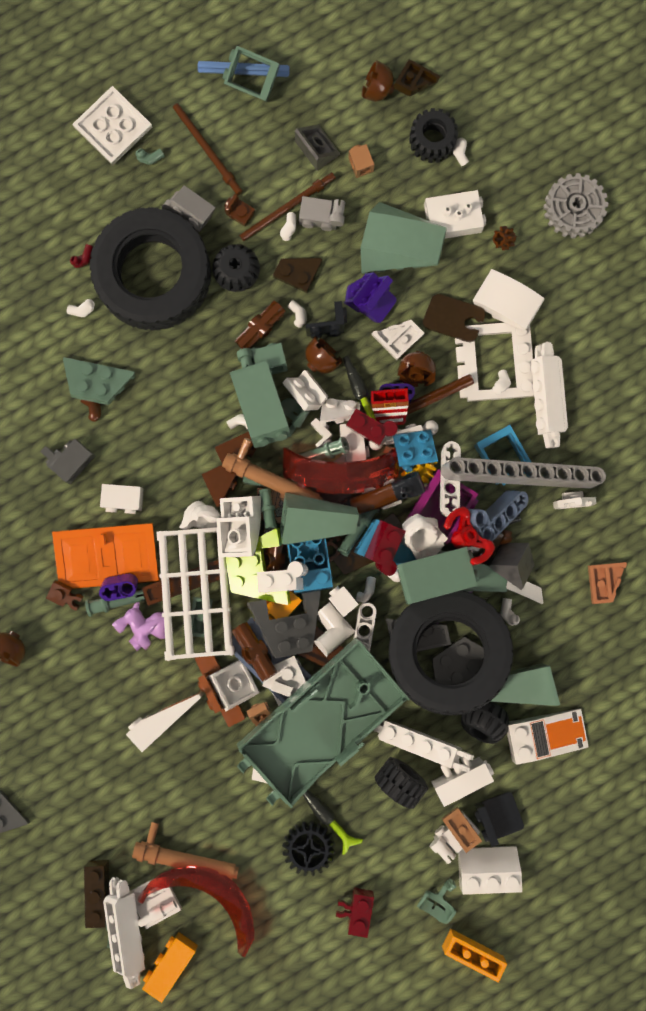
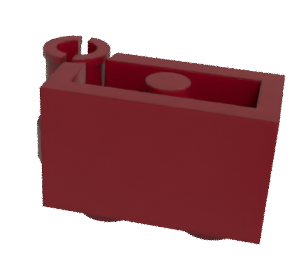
(370, 428)
(384, 547)

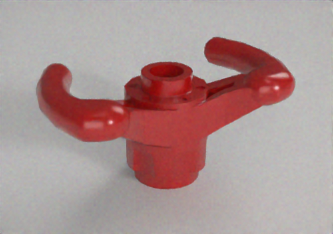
(467, 535)

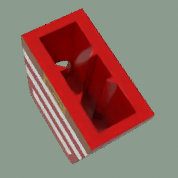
(390, 405)

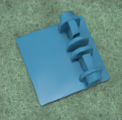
(415, 449)

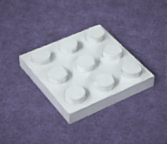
(112, 125)

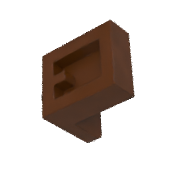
(238, 210)

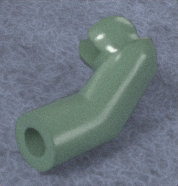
(148, 158)

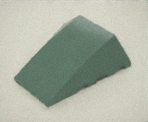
(399, 240)

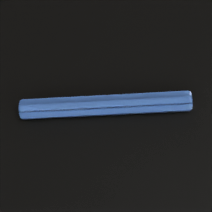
(242, 68)

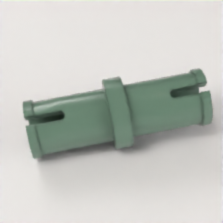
(267, 508)

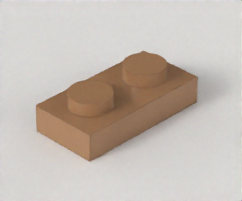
(461, 829)

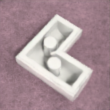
(337, 629)

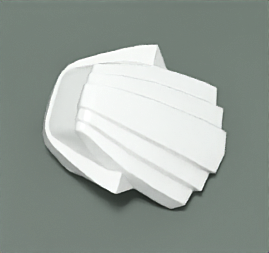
(423, 536)

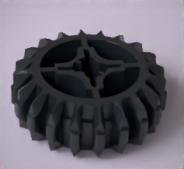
(327, 851)

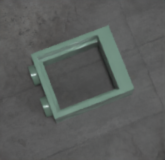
(270, 78)

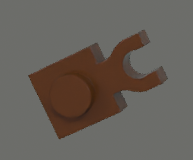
(61, 594)

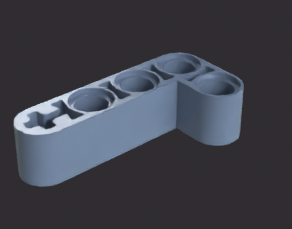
(499, 514)

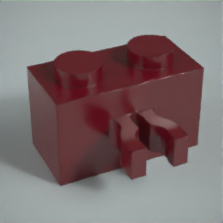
(359, 912)

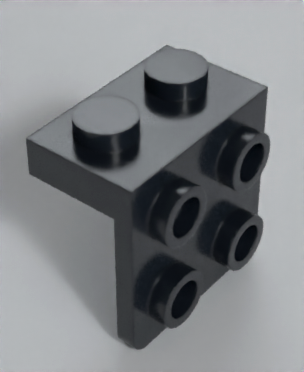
(331, 328)
(498, 817)

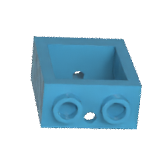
(507, 431)

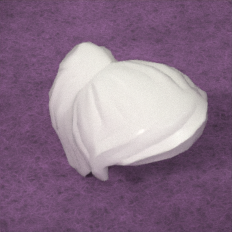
(200, 516)

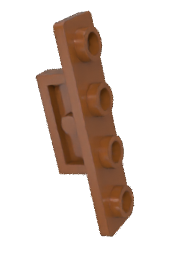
(208, 666)

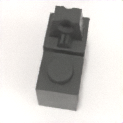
(70, 461)

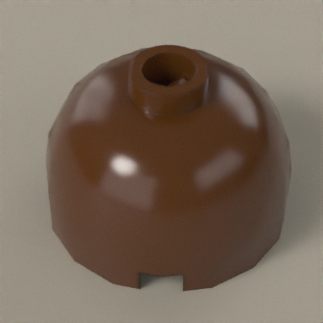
(378, 83)
(321, 356)
(416, 369)
(11, 648)

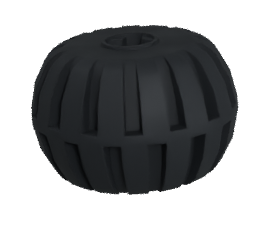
(246, 272)
(487, 723)

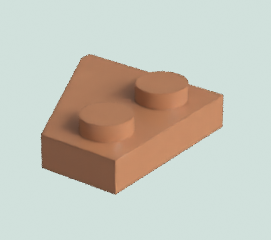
(604, 581)

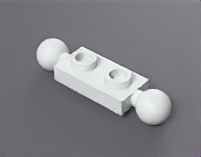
(429, 425)

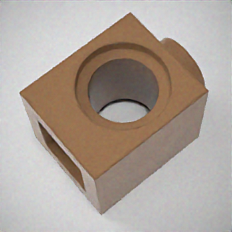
(361, 160)

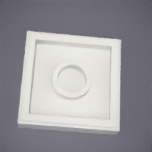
(233, 685)

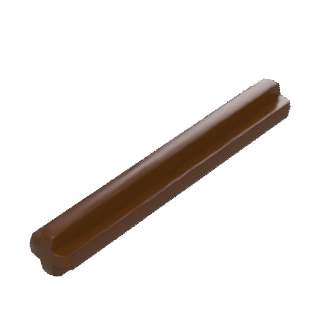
(440, 393)

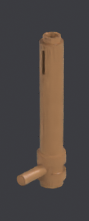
(244, 468)
(155, 854)

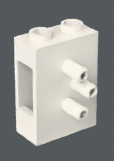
(457, 212)
(458, 783)

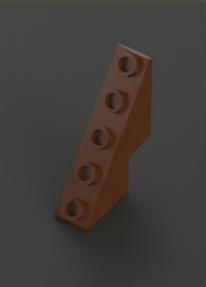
(218, 479)

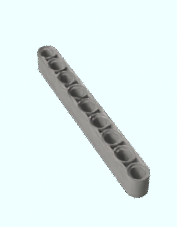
(570, 475)

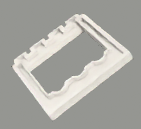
(522, 359)

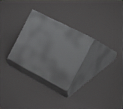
(316, 145)
(514, 563)

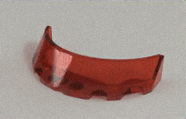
(340, 476)
(217, 886)

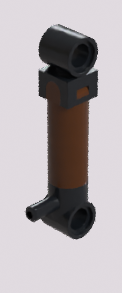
(408, 486)

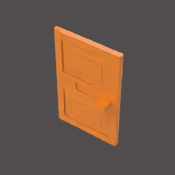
(94, 554)

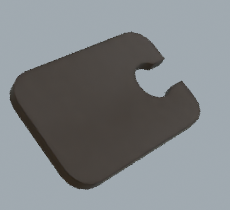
(449, 315)

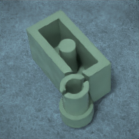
(272, 353)

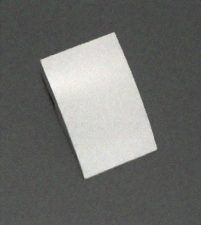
(508, 300)
(239, 526)

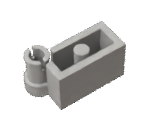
(190, 207)
(321, 213)

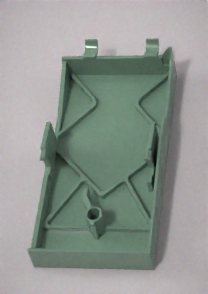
(321, 723)

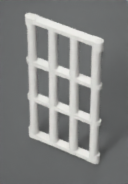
(186, 613)

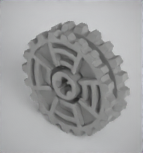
(584, 194)

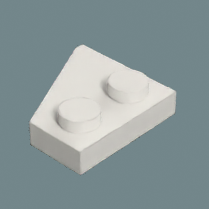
(399, 338)
(337, 411)

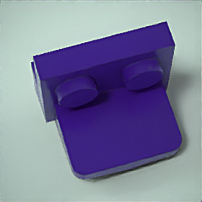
(371, 296)

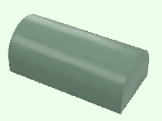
(197, 620)

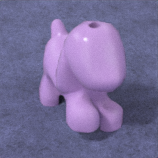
(141, 627)

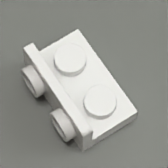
(306, 391)

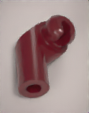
(84, 259)

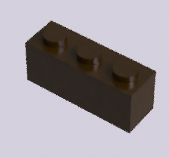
(95, 890)

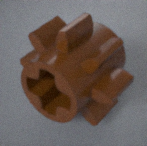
(504, 238)

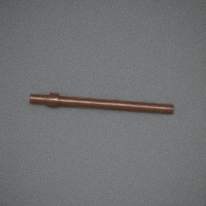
(228, 177)
(317, 186)

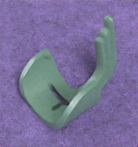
(291, 405)
(442, 915)

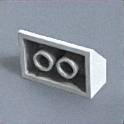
(490, 870)

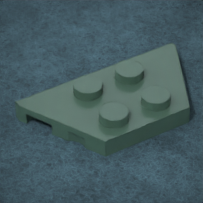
(95, 381)

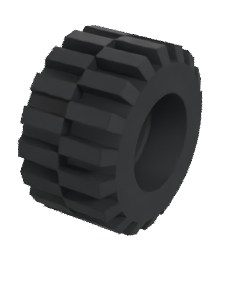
(433, 121)
(401, 783)

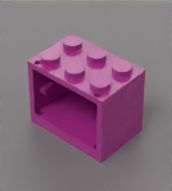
(429, 503)

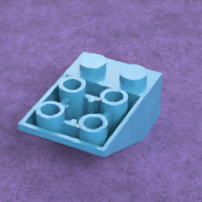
(315, 556)

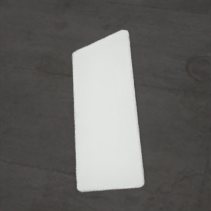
(530, 591)

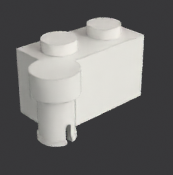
(282, 580)
(445, 843)

